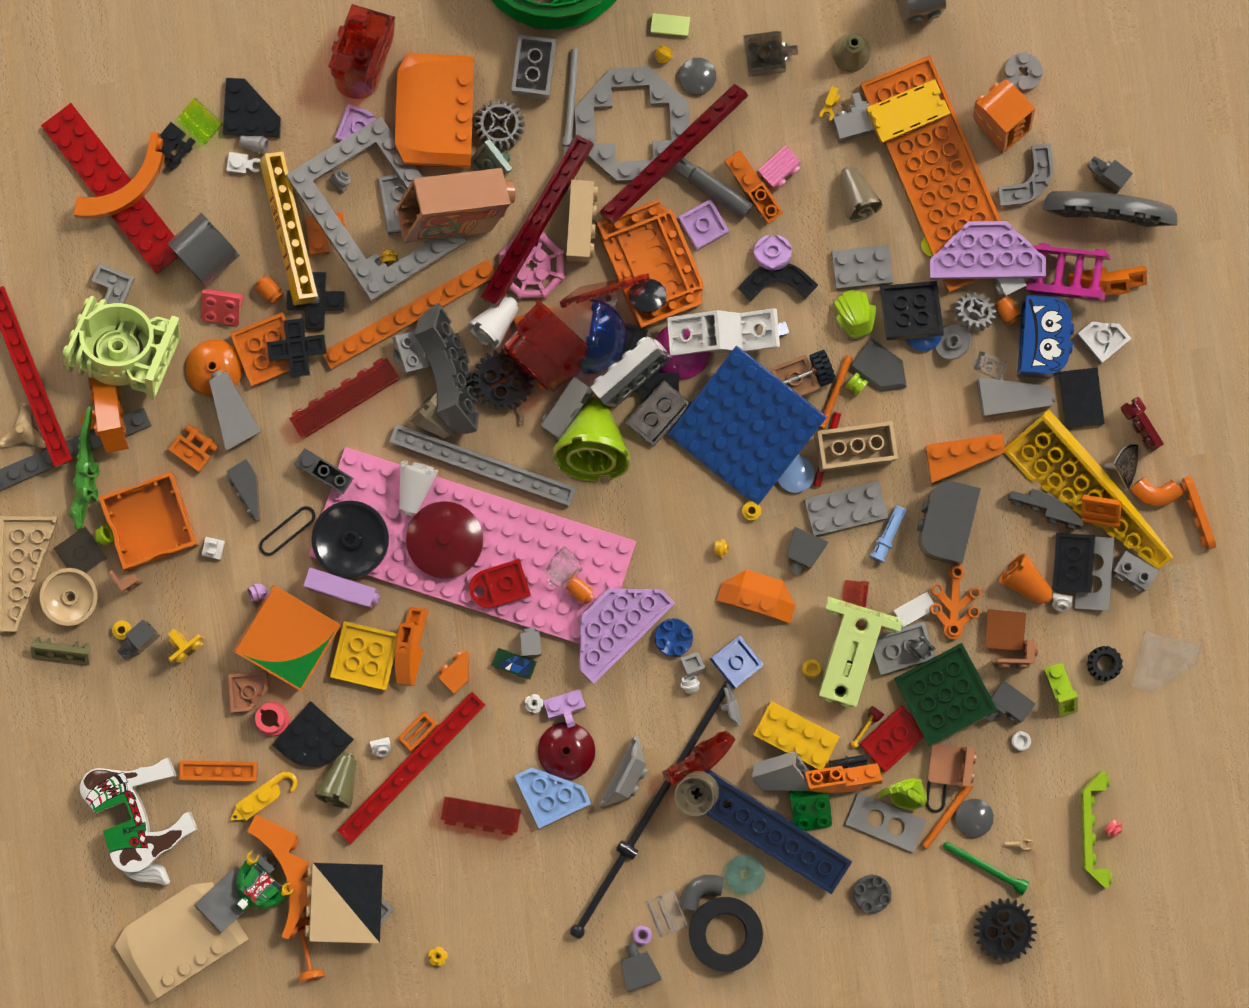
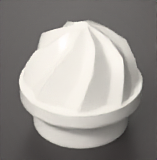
(690, 685)

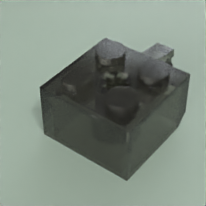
(773, 46)

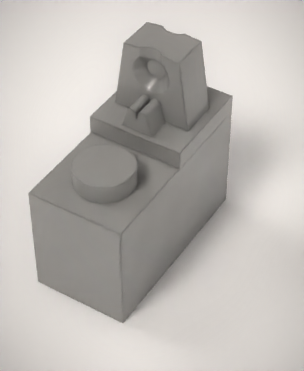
(854, 123)

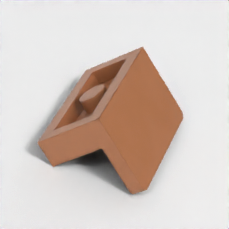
(128, 584)

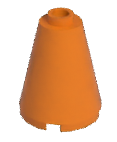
(1026, 580)

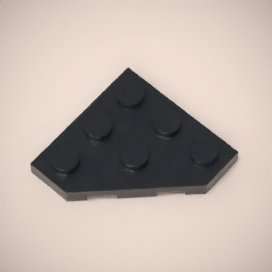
(248, 112)

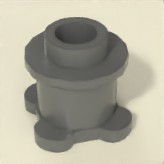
(922, 648)

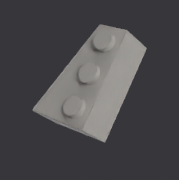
(566, 407)

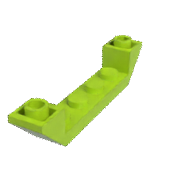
(1100, 875)

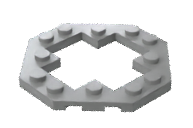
(601, 97)

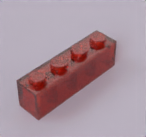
(480, 814)

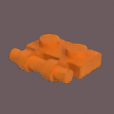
(189, 452)

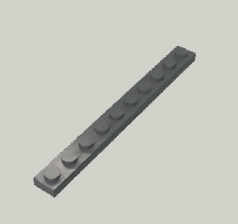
(42, 461)

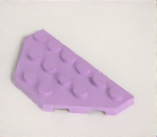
(987, 252)
(615, 625)

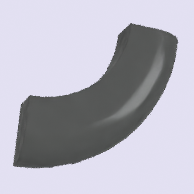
(1111, 207)
(450, 370)

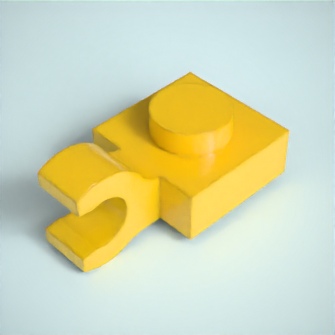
(831, 100)

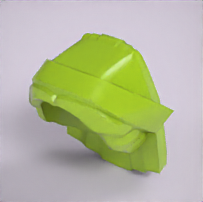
(855, 313)
(906, 794)

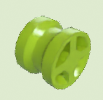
(856, 384)

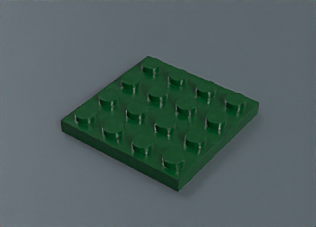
(945, 694)

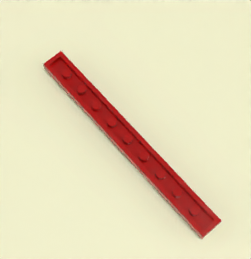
(32, 383)
(411, 767)

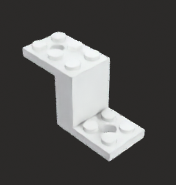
(722, 331)

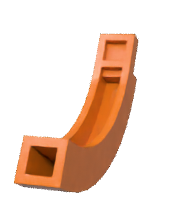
(131, 193)

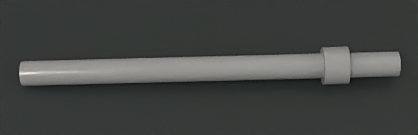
(567, 140)

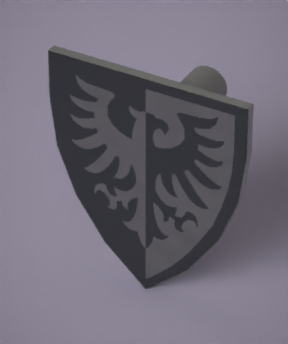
(1125, 464)

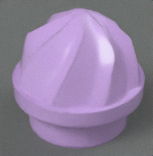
(257, 592)

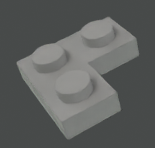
(117, 282)

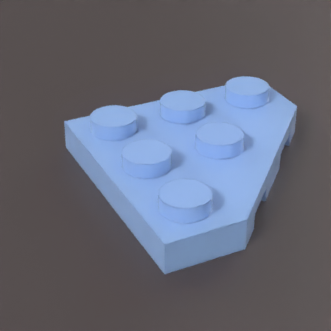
(550, 795)

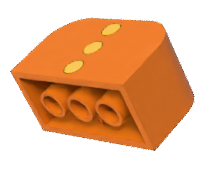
(1004, 114)

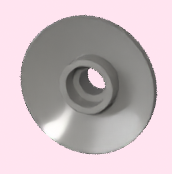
(953, 334)

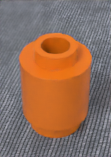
(269, 289)
(1008, 311)
(580, 591)

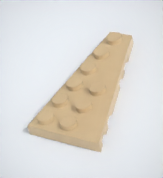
(21, 556)

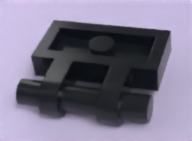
(172, 137)

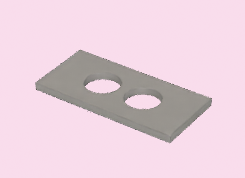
(1101, 599)
(858, 819)

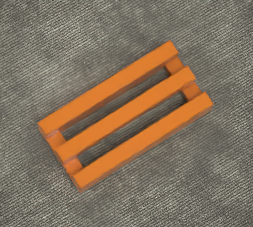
(428, 731)

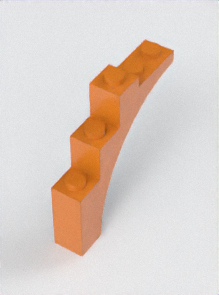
(280, 842)

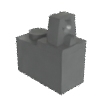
(1109, 174)
(138, 639)
(1012, 702)

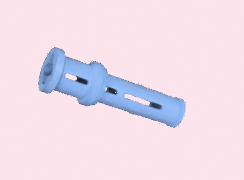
(885, 542)

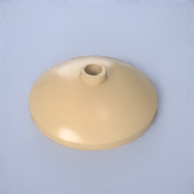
(55, 595)

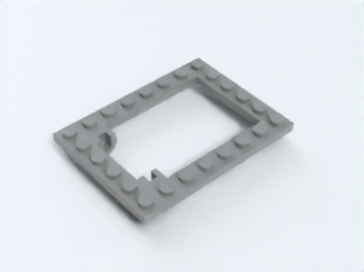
(369, 273)

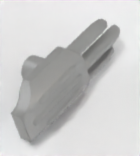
(732, 706)

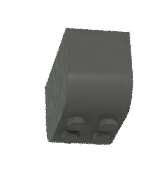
(915, 10)
(947, 521)

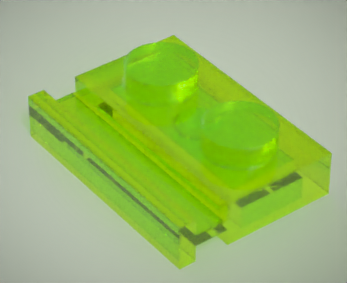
(200, 121)

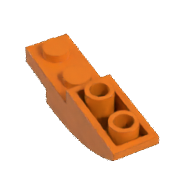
(753, 187)
(1114, 281)
(407, 650)
(843, 780)

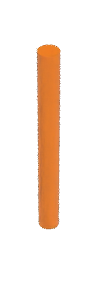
(836, 389)
(946, 817)

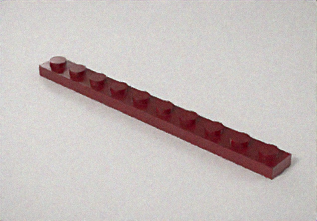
(673, 154)
(537, 220)

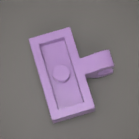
(564, 706)

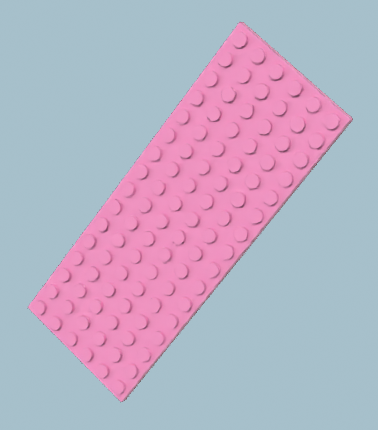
(509, 534)

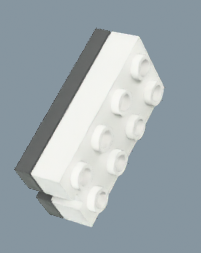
(630, 372)

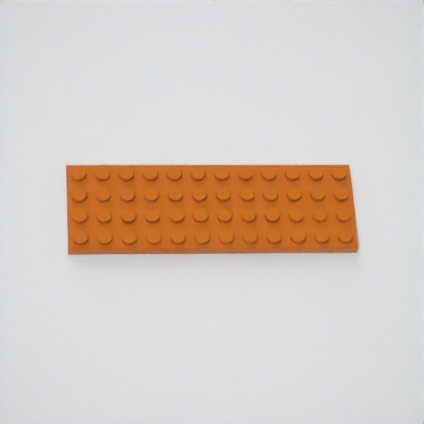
(934, 164)

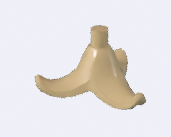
(23, 431)

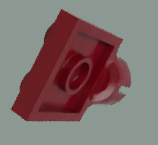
(1142, 424)

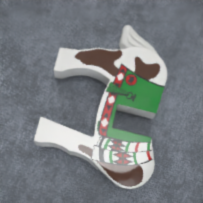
(131, 842)

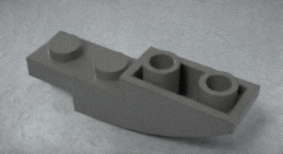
(1054, 509)

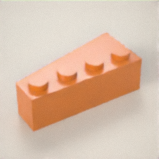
(957, 456)

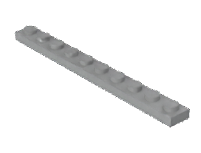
(482, 465)

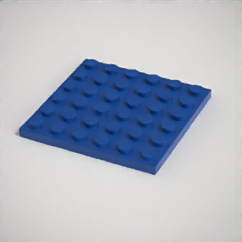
(747, 425)

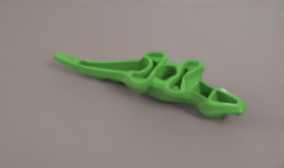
(85, 475)

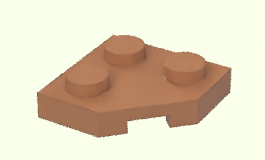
(246, 690)

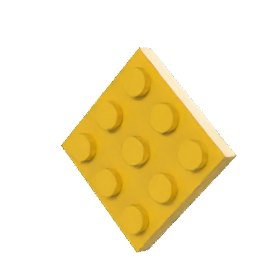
(364, 655)

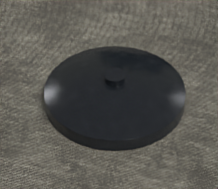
(350, 539)

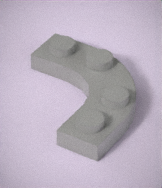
(1035, 185)

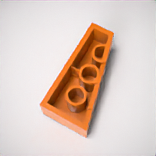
(108, 414)

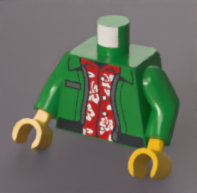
(258, 887)

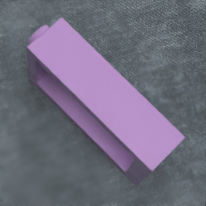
(341, 588)

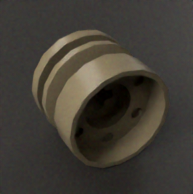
(687, 798)

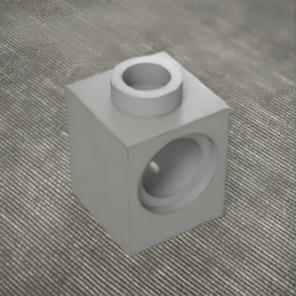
(530, 642)

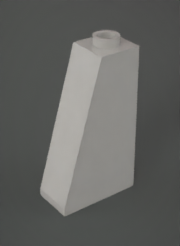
(1009, 397)
(233, 414)

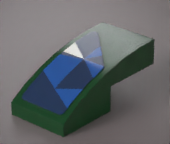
(514, 663)

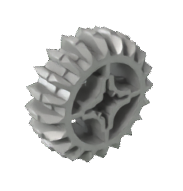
(505, 118)

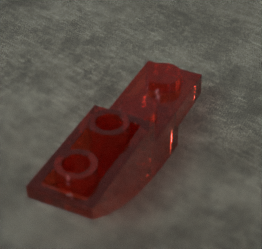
(706, 755)

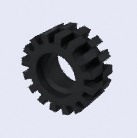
(1093, 666)

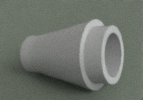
(257, 144)

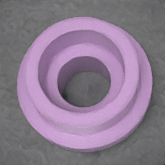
(646, 940)

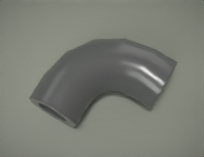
(698, 887)

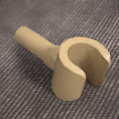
(1022, 844)

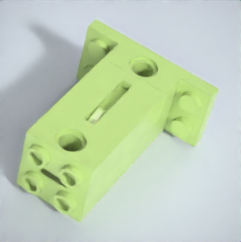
(852, 650)

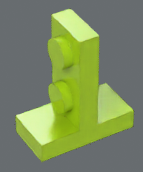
(1062, 690)

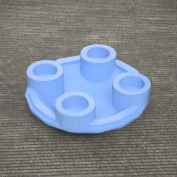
(798, 475)

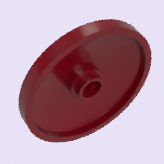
(444, 539)

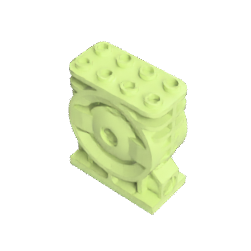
(125, 366)

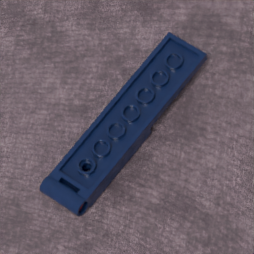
(777, 836)

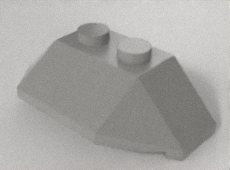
(625, 779)

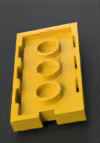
(907, 111)

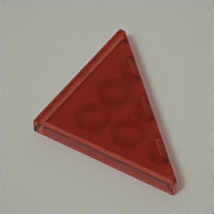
(587, 292)

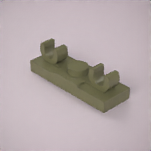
(60, 652)

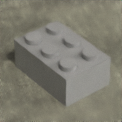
(533, 67)

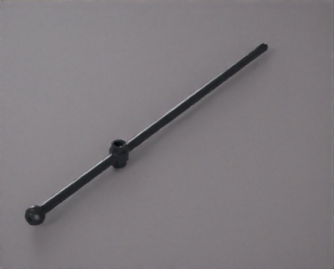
(627, 848)

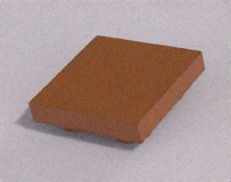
(1005, 630)

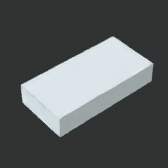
(914, 609)

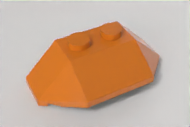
(758, 595)

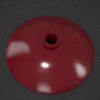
(570, 765)

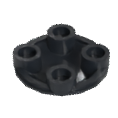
(647, 296)

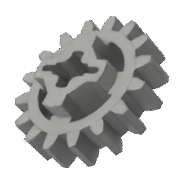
(975, 311)

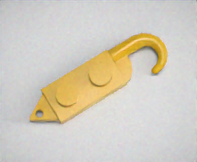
(262, 797)

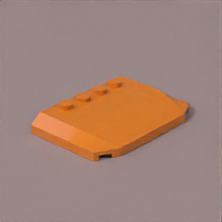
(434, 110)
(653, 243)

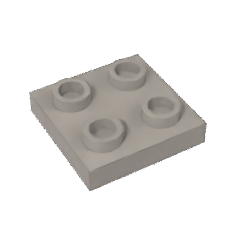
(409, 353)

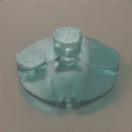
(741, 863)

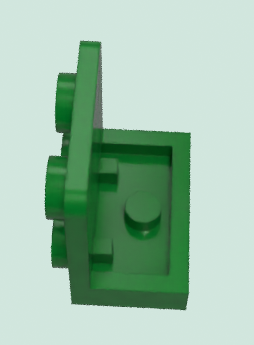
(810, 809)

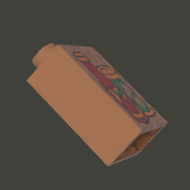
(454, 205)

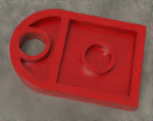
(501, 584)

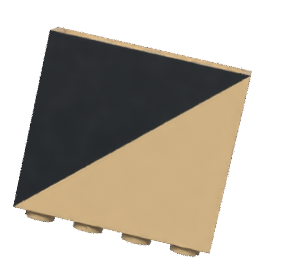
(344, 902)

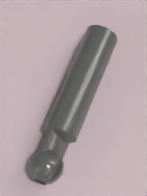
(713, 188)

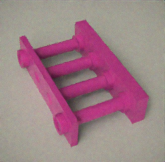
(1075, 289)

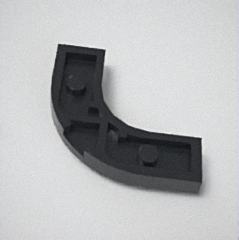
(789, 274)

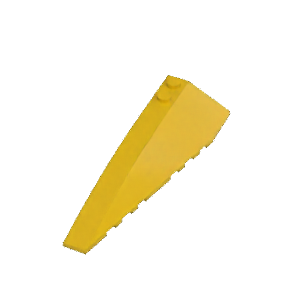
(1068, 471)

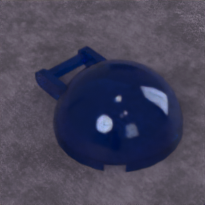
(605, 338)

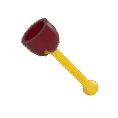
(874, 716)

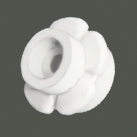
(533, 698)

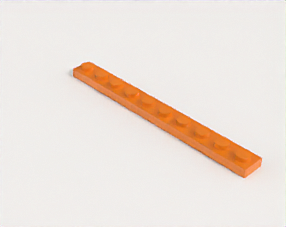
(408, 314)

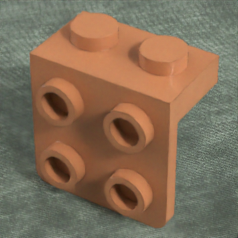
(1030, 651)
(951, 765)

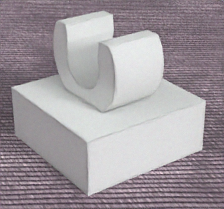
(213, 548)

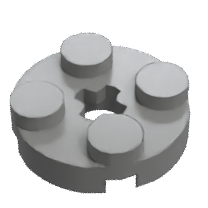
(1033, 67)

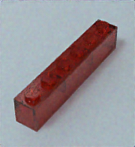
(345, 398)

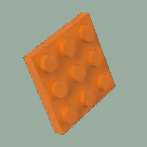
(253, 350)

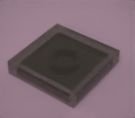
(80, 551)

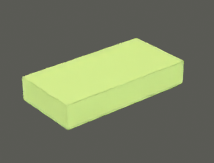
(670, 25)

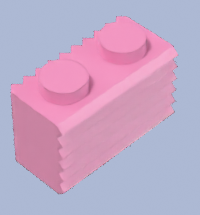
(779, 167)

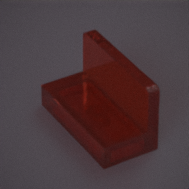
(855, 593)

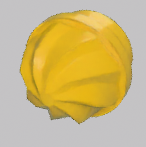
(663, 54)

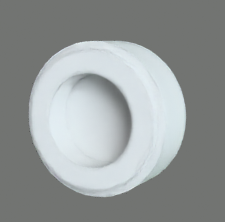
(1021, 741)

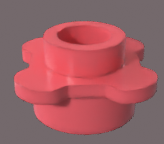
(1113, 829)

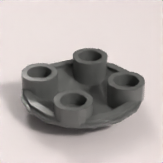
(697, 76)
(974, 817)
(872, 893)

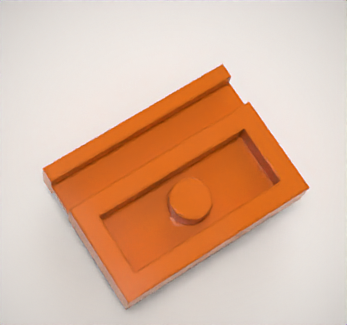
(1101, 511)

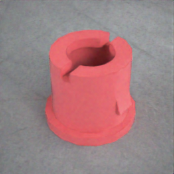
(283, 718)

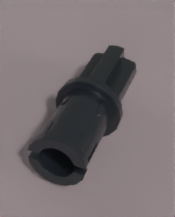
(849, 762)

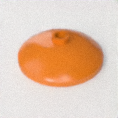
(209, 352)

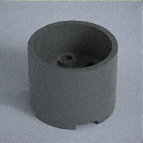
(203, 249)

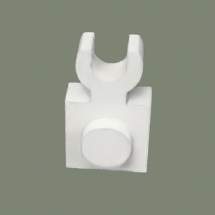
(239, 163)

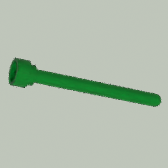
(1018, 884)

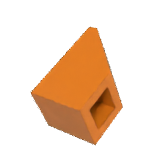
(457, 673)

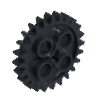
(512, 394)
(1015, 915)

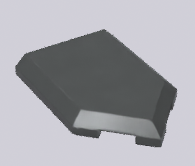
(879, 367)

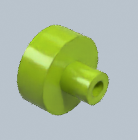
(104, 535)

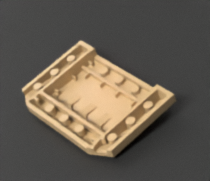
(174, 942)

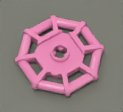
(541, 272)

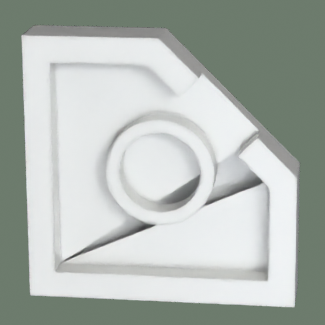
(1103, 339)

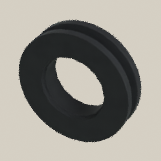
(734, 960)

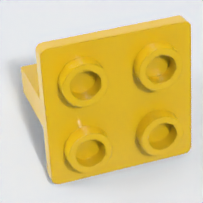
(183, 646)

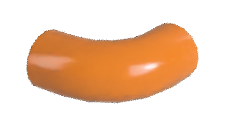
(1157, 495)

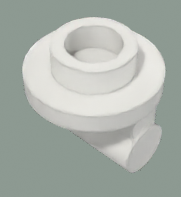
(1061, 602)
(381, 747)

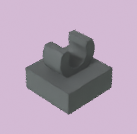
(262, 862)

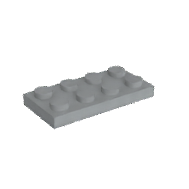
(846, 508)

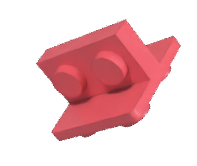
(221, 307)

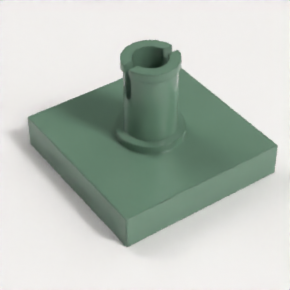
(490, 158)

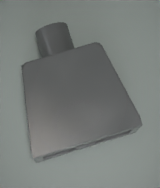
(804, 550)
(638, 968)

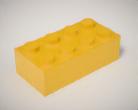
(794, 733)

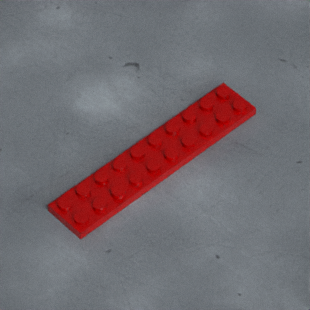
(106, 176)

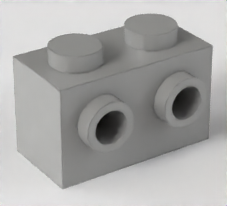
(1134, 571)

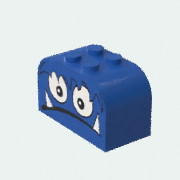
(1044, 337)

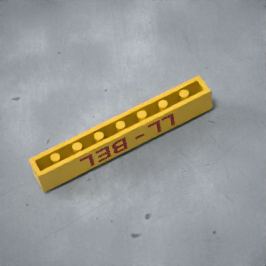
(288, 228)

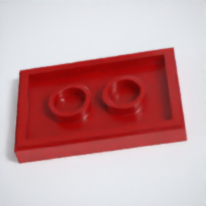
(892, 739)

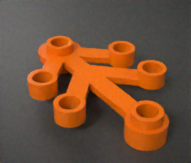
(954, 604)

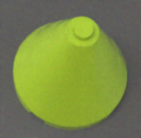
(592, 445)

